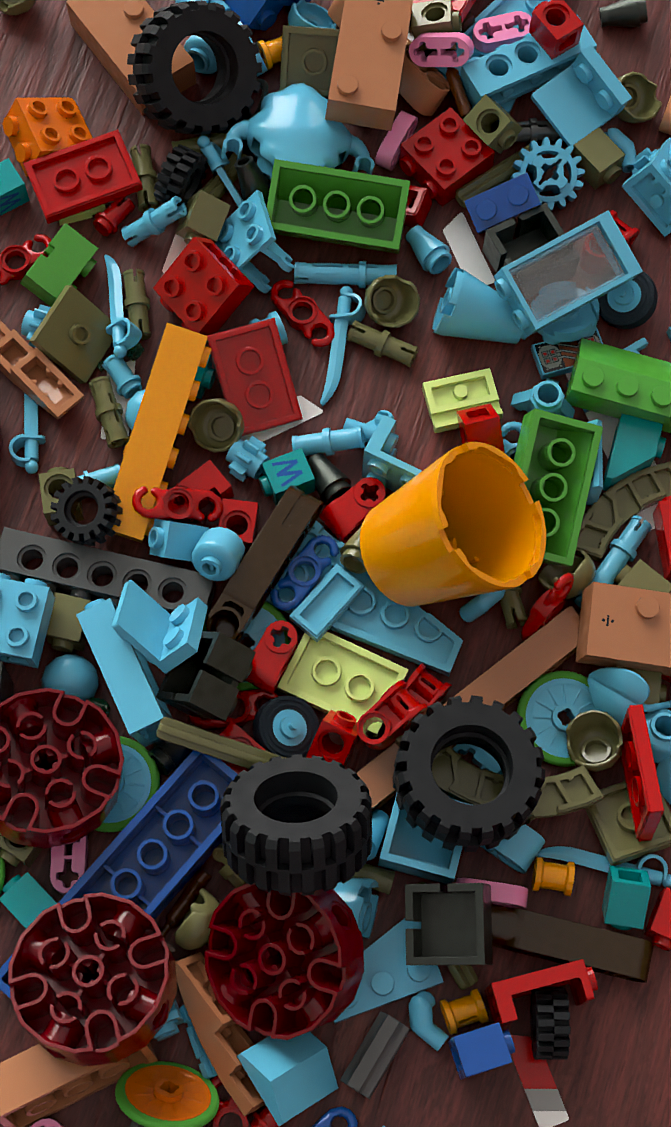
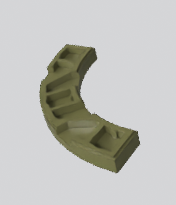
(619, 505)
(477, 786)

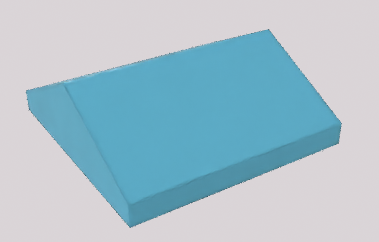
(289, 1073)

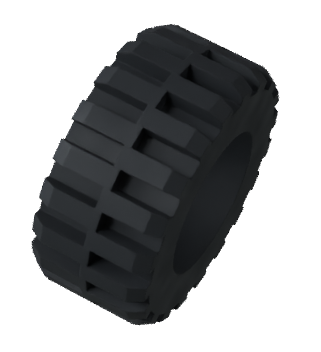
(234, 59)
(493, 732)
(296, 824)

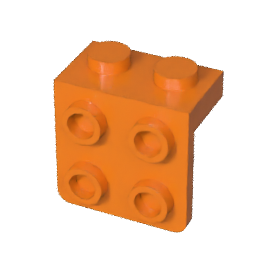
(43, 126)

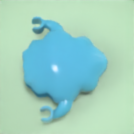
(295, 130)

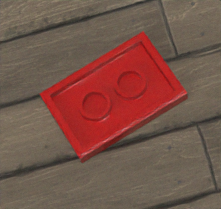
(83, 176)
(255, 375)
(640, 774)

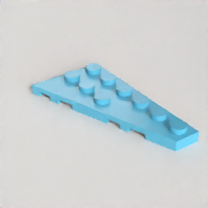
(380, 621)

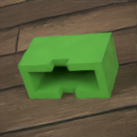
(67, 258)

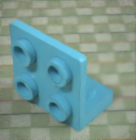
(581, 97)
(652, 188)
(380, 458)
(154, 632)

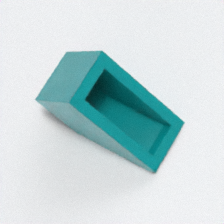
(633, 448)

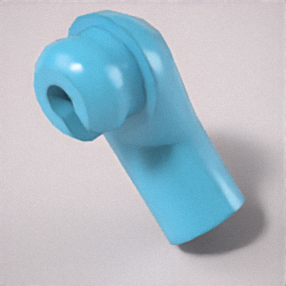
(626, 146)

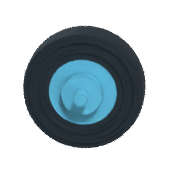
(630, 303)
(285, 726)

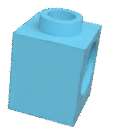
(174, 539)

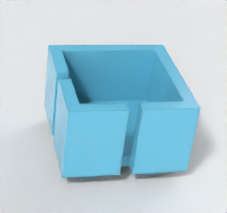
(412, 854)

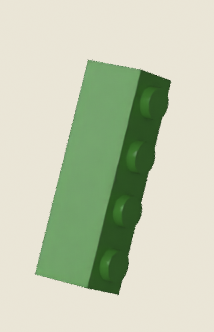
(337, 206)
(620, 383)
(560, 463)

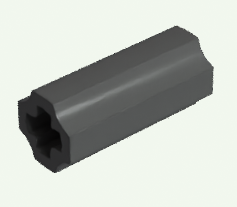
(375, 1055)

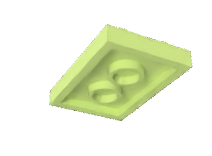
(339, 676)

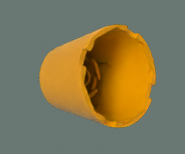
(455, 530)

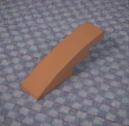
(36, 374)
(217, 1032)

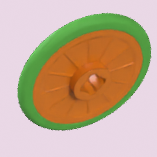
(166, 1095)

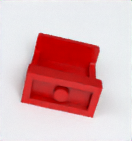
(575, 974)

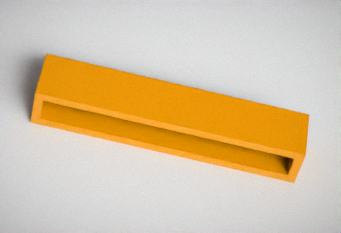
(158, 423)

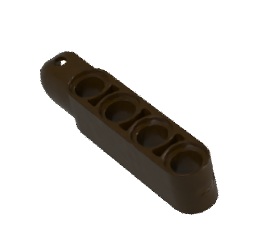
(264, 563)
(571, 941)

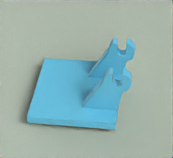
(246, 234)

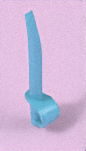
(216, 164)
(341, 321)
(119, 324)
(30, 439)
(601, 862)

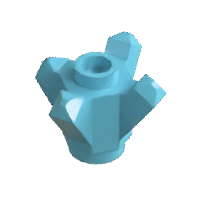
(545, 397)

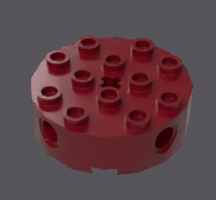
(82, 764)
(98, 940)
(284, 959)

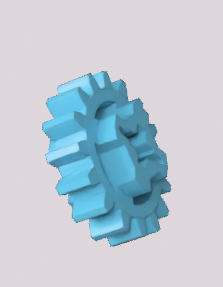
(558, 182)

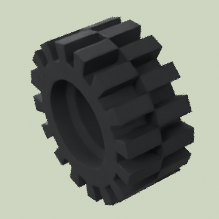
(180, 175)
(67, 505)
(550, 1023)

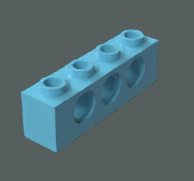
(516, 76)

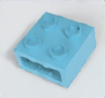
(24, 619)

